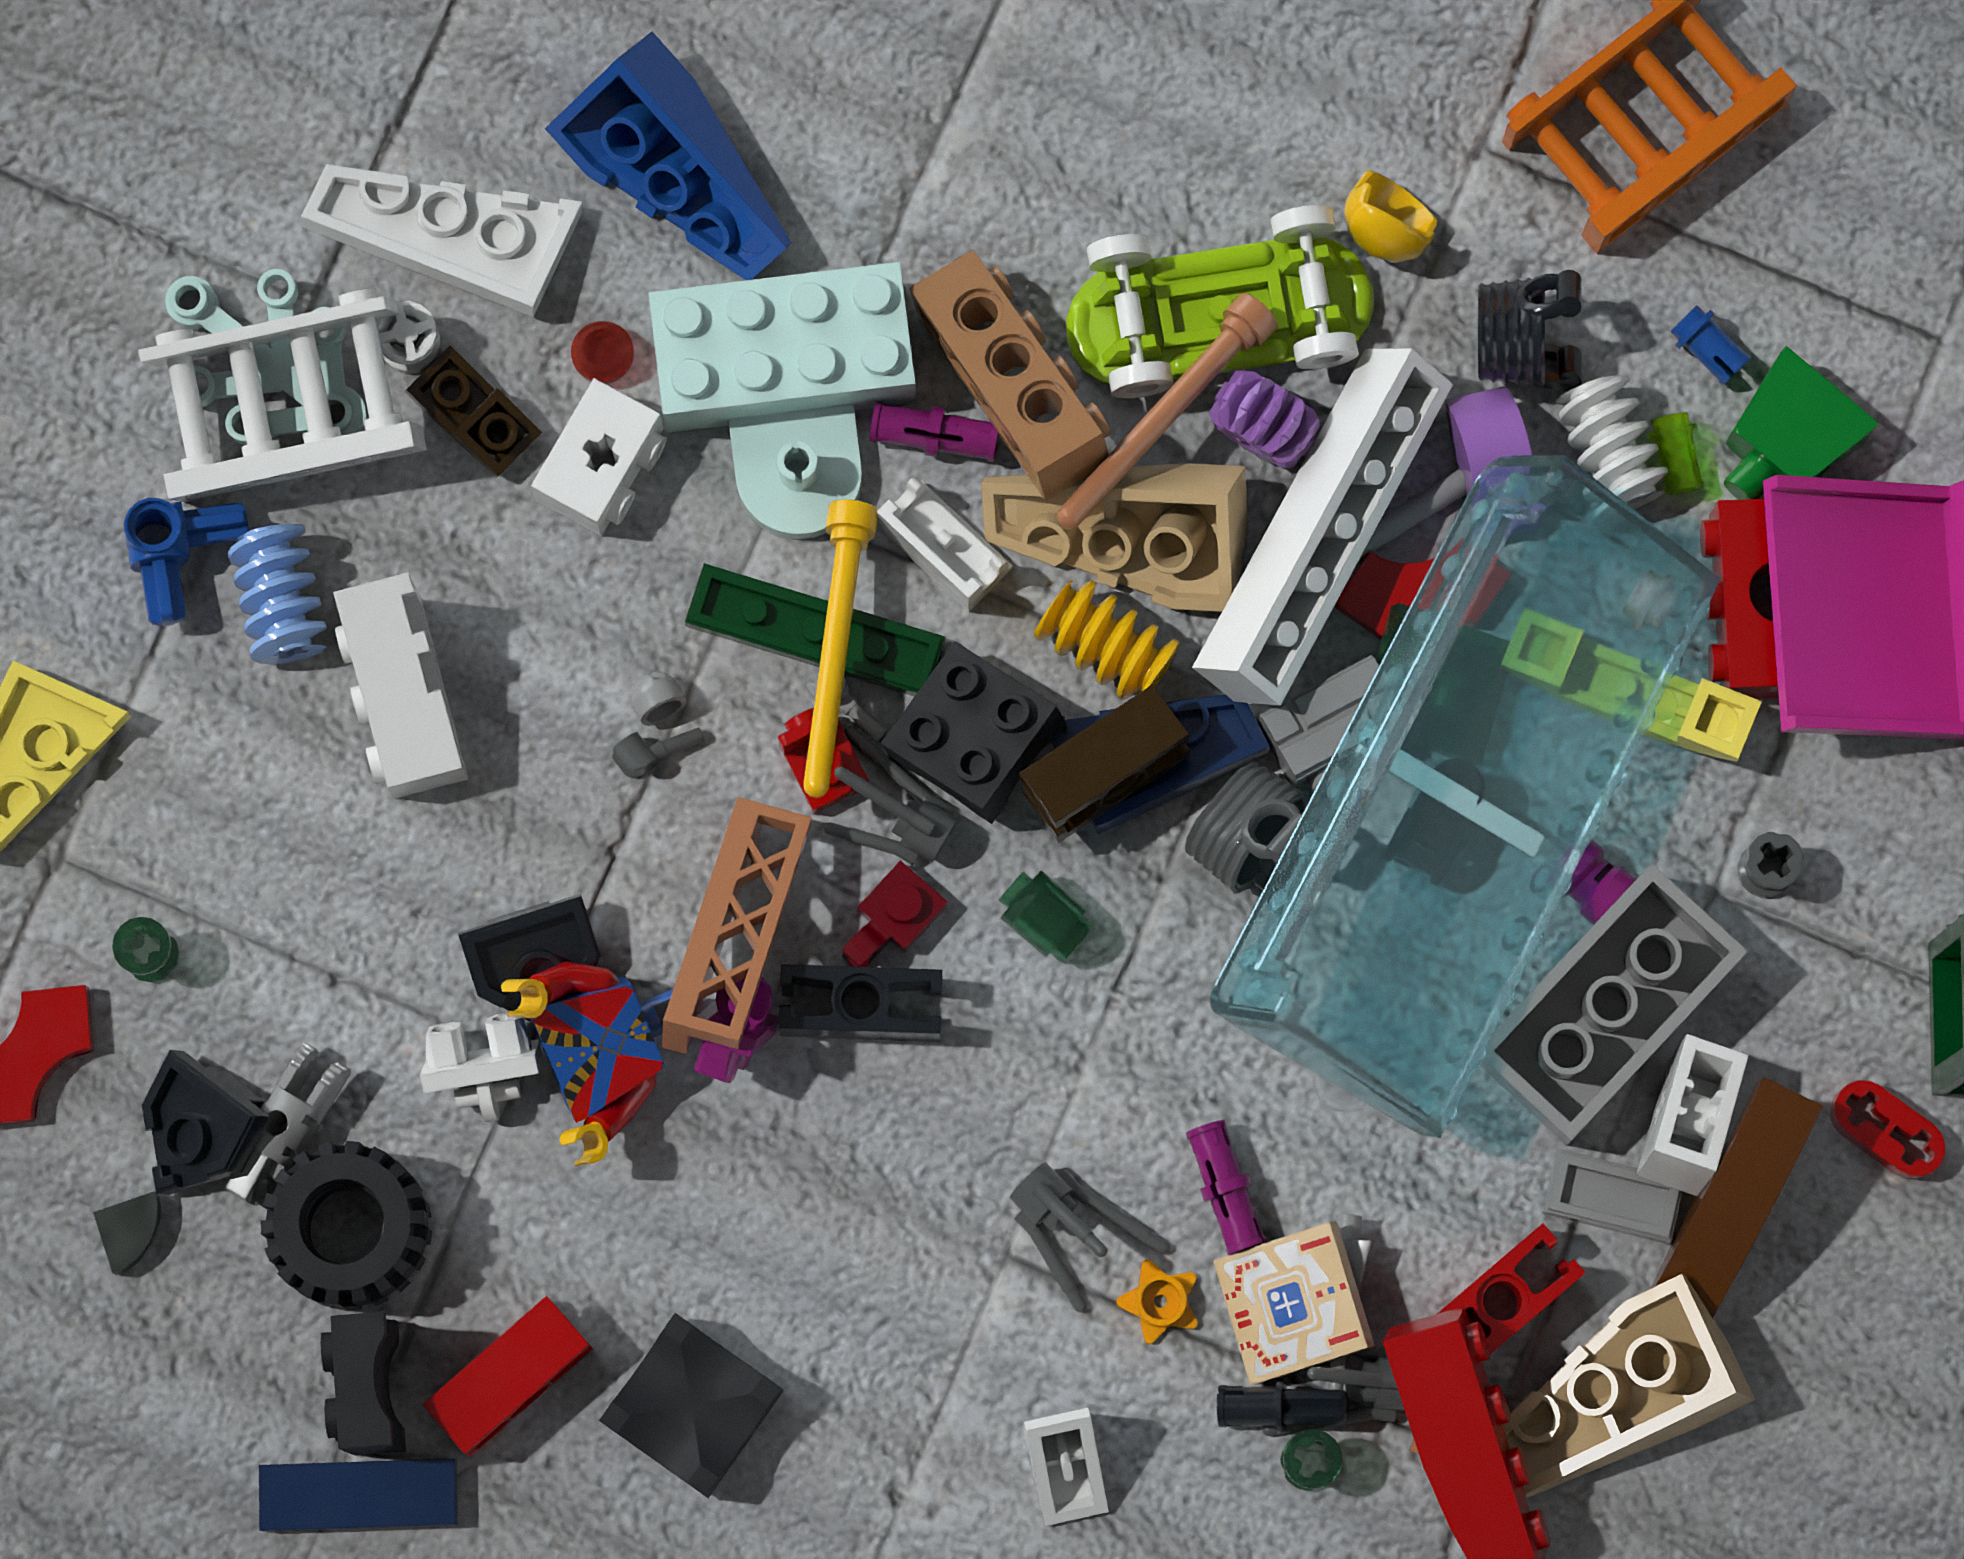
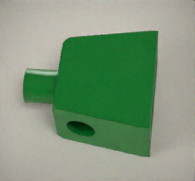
(1794, 428)

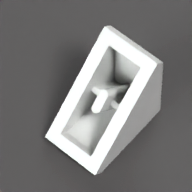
(1066, 1466)

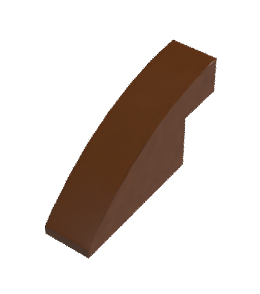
(1741, 1193)

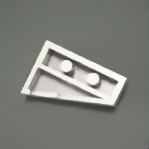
(398, 686)

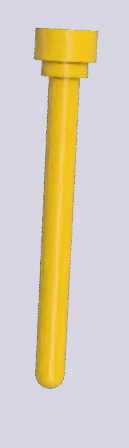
(850, 527)

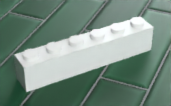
(1322, 526)

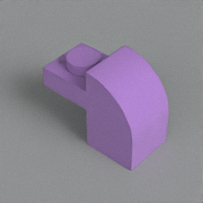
(1484, 429)

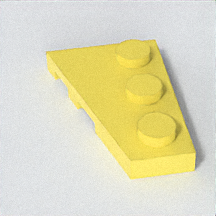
(45, 741)

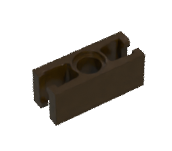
(1105, 763)

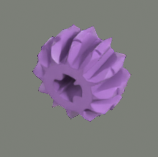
(1264, 419)

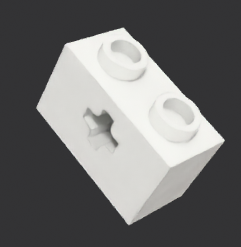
(599, 423)
(1692, 1115)

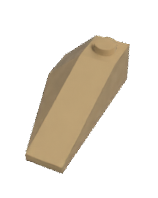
(1157, 531)

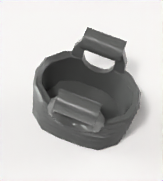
(1246, 822)

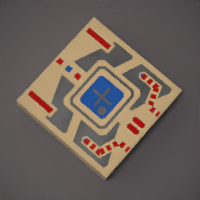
(1293, 1303)

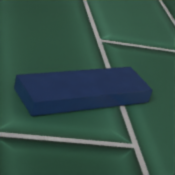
(358, 1495)

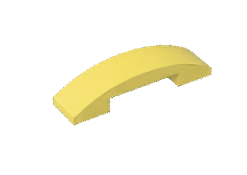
(1704, 718)

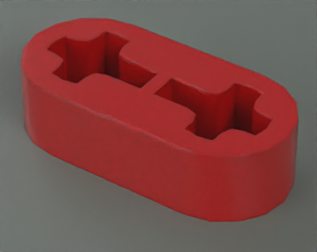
(1878, 1142)

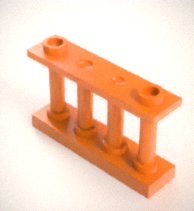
(1658, 173)

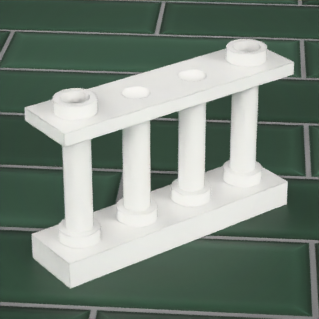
(323, 444)

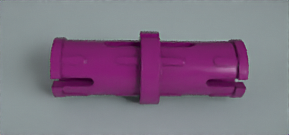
(933, 431)
(1226, 1187)

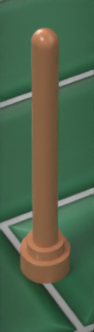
(1244, 325)

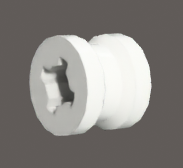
(404, 329)

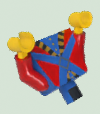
(595, 1045)

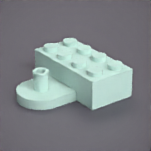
(785, 373)

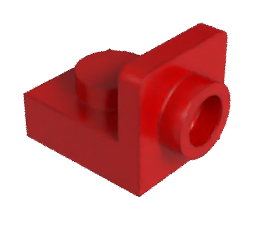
(794, 747)

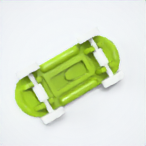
(1153, 318)

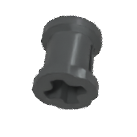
(1768, 846)

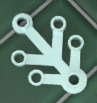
(274, 364)

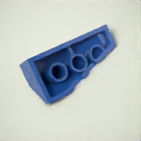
(665, 147)

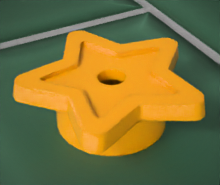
(1175, 1290)

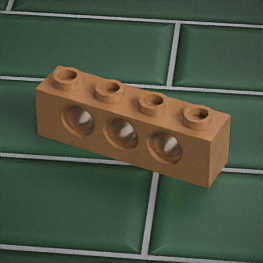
(1049, 452)

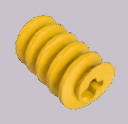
(1105, 640)

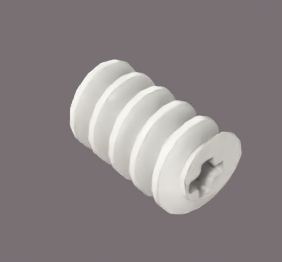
(1611, 439)

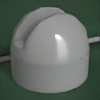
(656, 698)

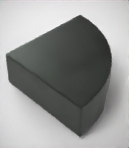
(128, 1230)

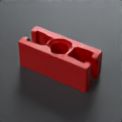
(1503, 1274)
(507, 1377)

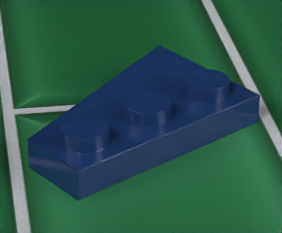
(1220, 742)

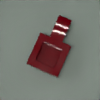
(896, 912)

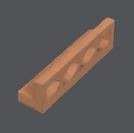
(715, 926)

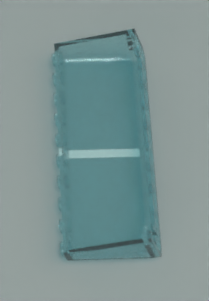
(1463, 792)

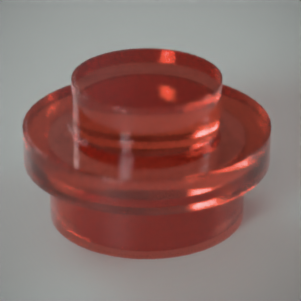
(602, 352)

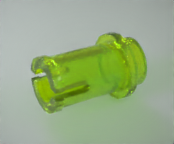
(1677, 452)

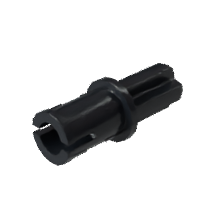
(1280, 1406)

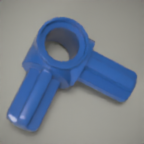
(161, 562)

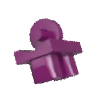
(723, 1061)

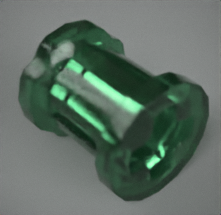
(132, 936)
(1330, 1454)

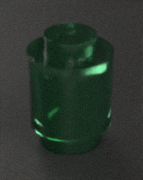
(1045, 915)

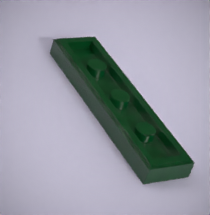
(794, 627)

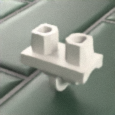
(451, 1066)

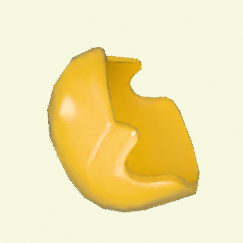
(1387, 219)

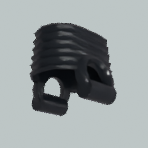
(1514, 331)

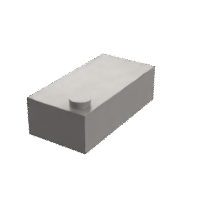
(1610, 1004)

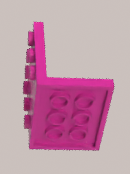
(1867, 605)

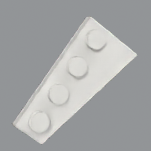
(463, 237)

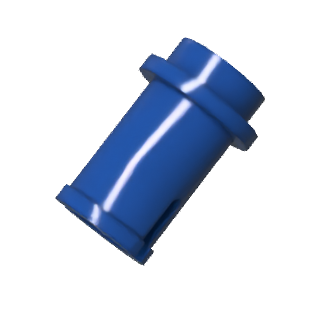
(1709, 344)

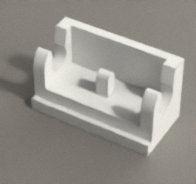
(942, 544)

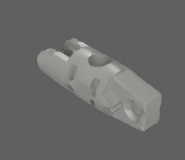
(277, 1150)

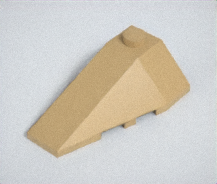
(1631, 1386)

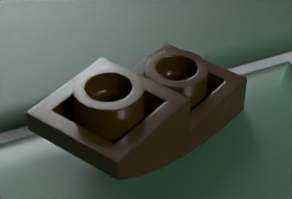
(473, 411)

